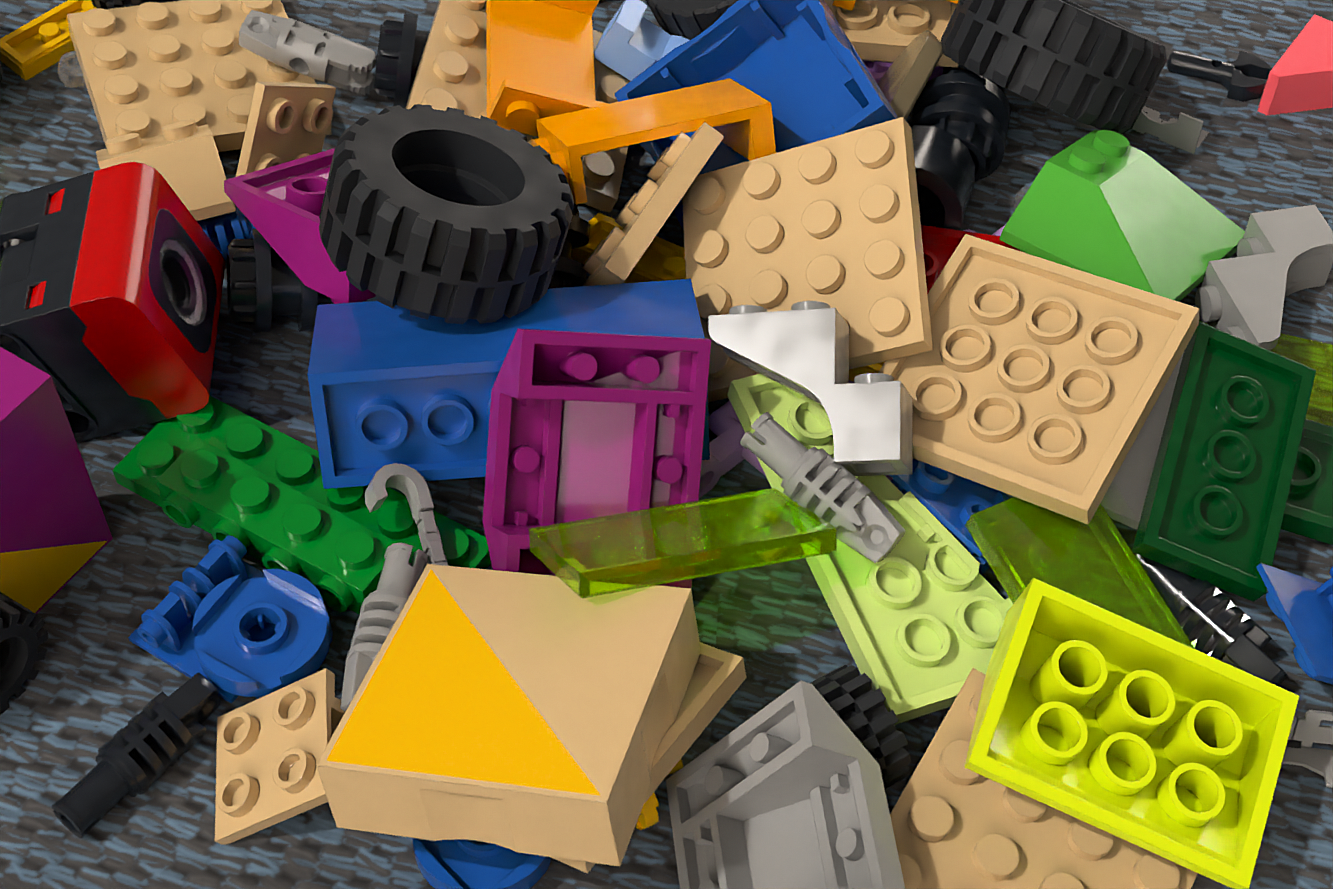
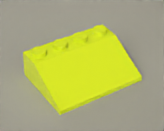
(1132, 733)

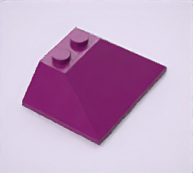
(590, 433)

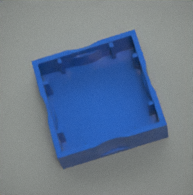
(786, 55)

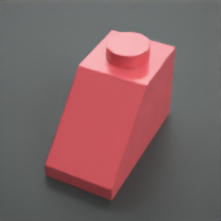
(1303, 74)

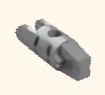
(309, 51)

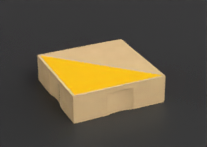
(513, 714)

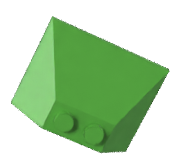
(1120, 218)

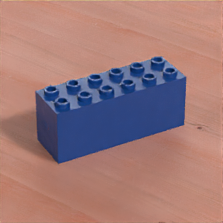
(422, 387)

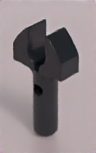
(1242, 78)

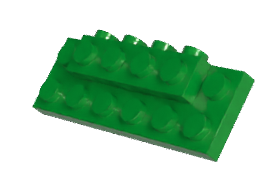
(269, 494)

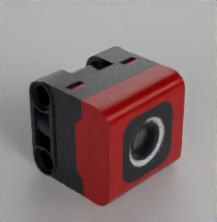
(111, 296)

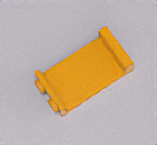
(539, 60)
(723, 104)

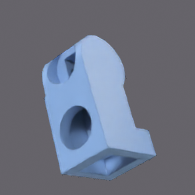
(633, 42)

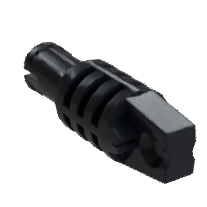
(1214, 621)
(139, 753)

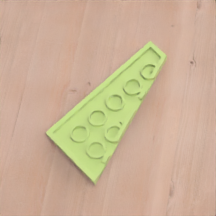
(916, 614)

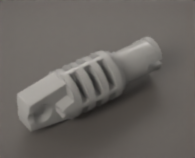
(825, 489)
(379, 613)

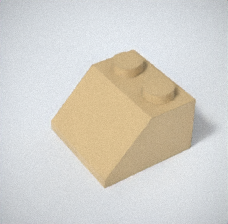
(186, 160)

